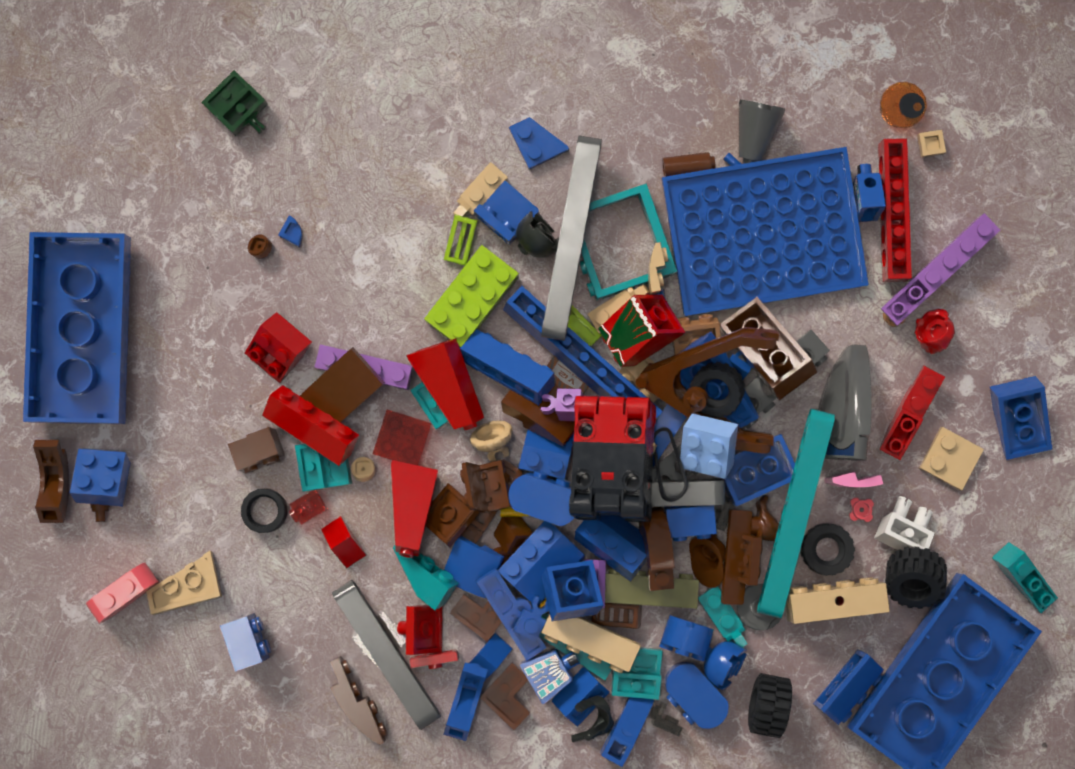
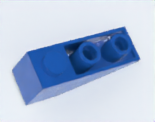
(626, 730)

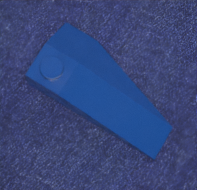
(718, 389)

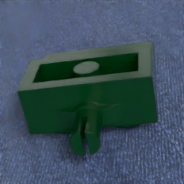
(236, 104)

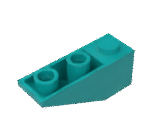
(1025, 576)
(428, 580)

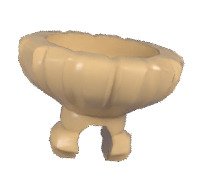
(492, 438)

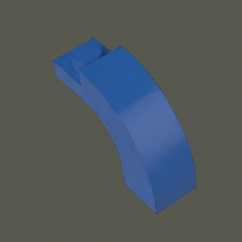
(465, 701)

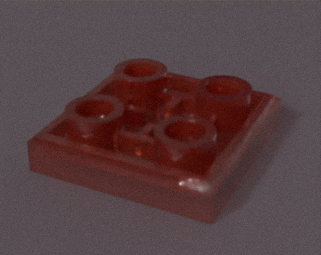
(402, 438)

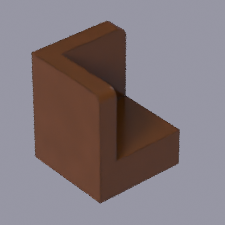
(512, 533)

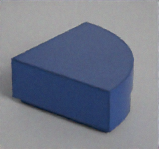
(291, 231)

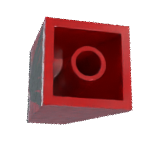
(640, 329)

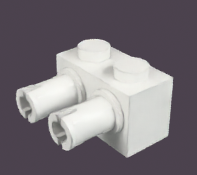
(900, 532)

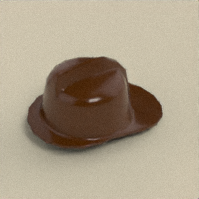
(708, 560)

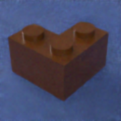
(256, 449)

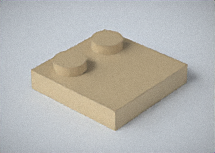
(951, 458)

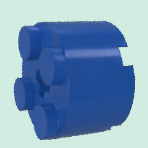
(686, 638)

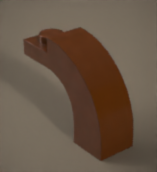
(54, 481)
(658, 550)

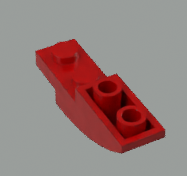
(911, 412)

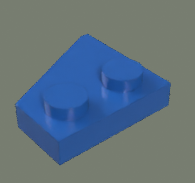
(536, 142)

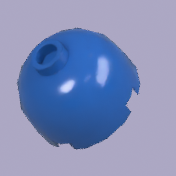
(723, 663)

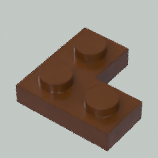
(478, 619)
(501, 698)

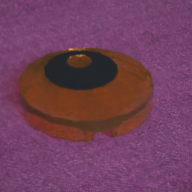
(903, 105)

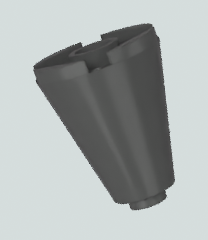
(756, 128)

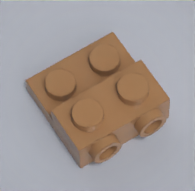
(695, 330)

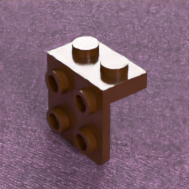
(486, 486)

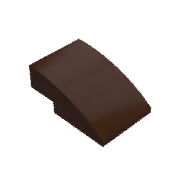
(533, 418)

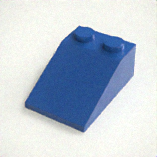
(1021, 417)
(545, 455)

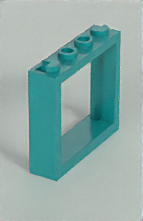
(657, 233)

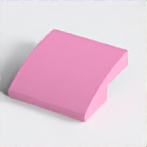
(850, 480)

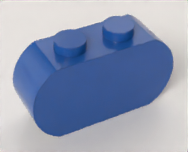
(541, 497)
(696, 695)

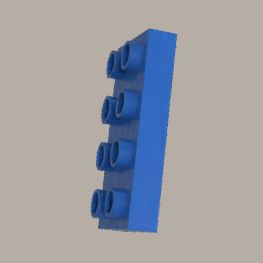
(77, 328)
(944, 677)

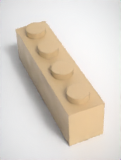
(593, 640)

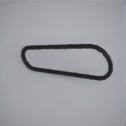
(679, 463)

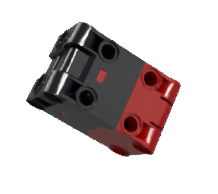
(612, 458)

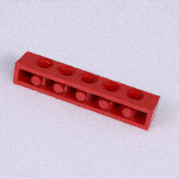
(896, 214)

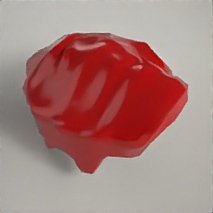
(934, 331)

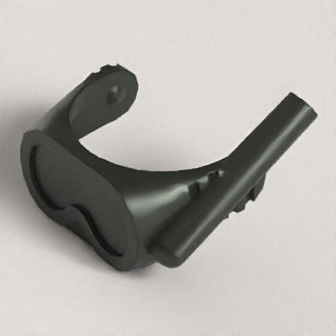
(603, 722)

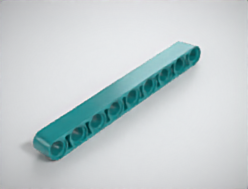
(795, 513)

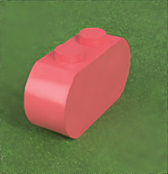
(122, 592)

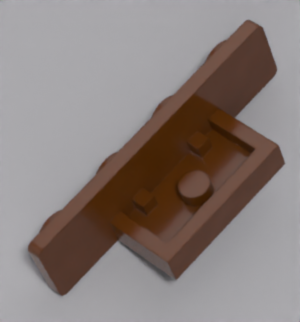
(741, 557)

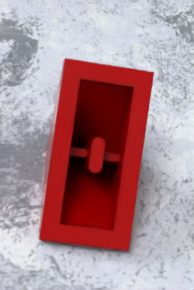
(343, 542)

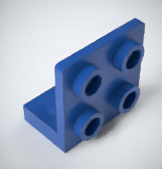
(504, 211)

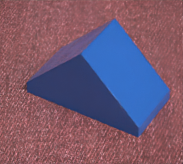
(492, 654)

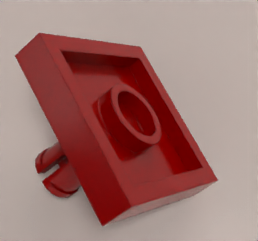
(422, 629)

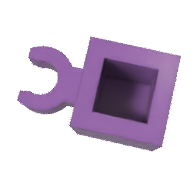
(562, 404)

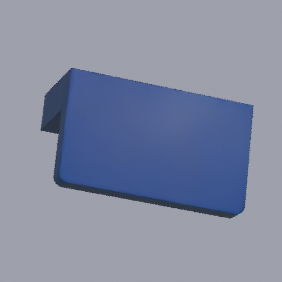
(580, 688)

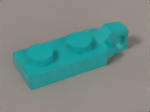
(723, 616)

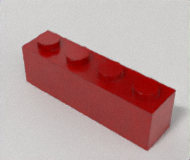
(310, 425)

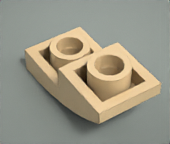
(657, 261)

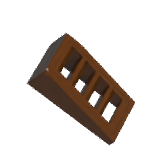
(637, 613)

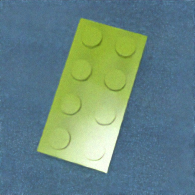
(472, 296)

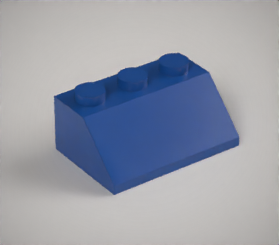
(615, 542)
(541, 550)
(849, 687)

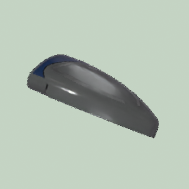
(849, 398)

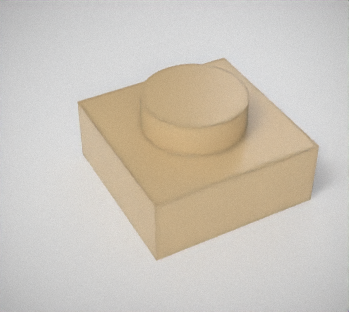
(931, 143)

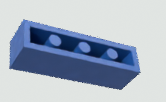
(507, 366)

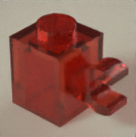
(307, 507)

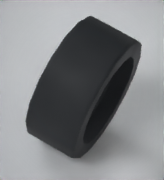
(246, 510)

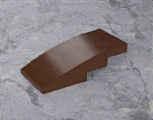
(343, 386)

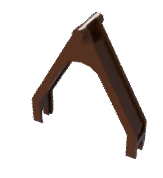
(665, 382)

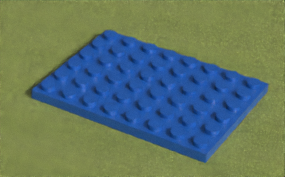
(765, 231)

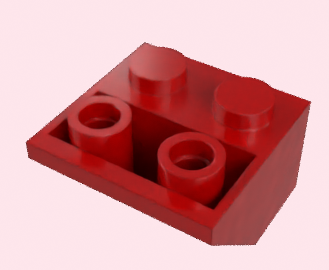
(277, 347)

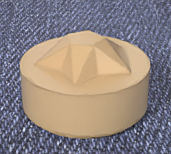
(363, 469)

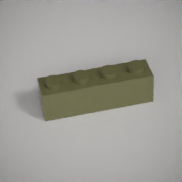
(637, 591)

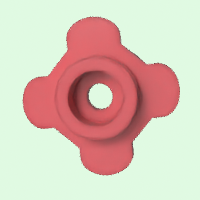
(866, 504)

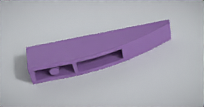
(940, 268)

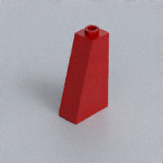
(449, 383)
(412, 499)

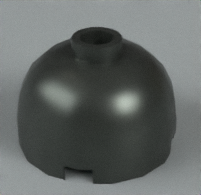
(536, 236)

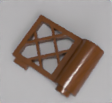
(687, 163)

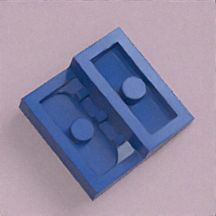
(470, 562)

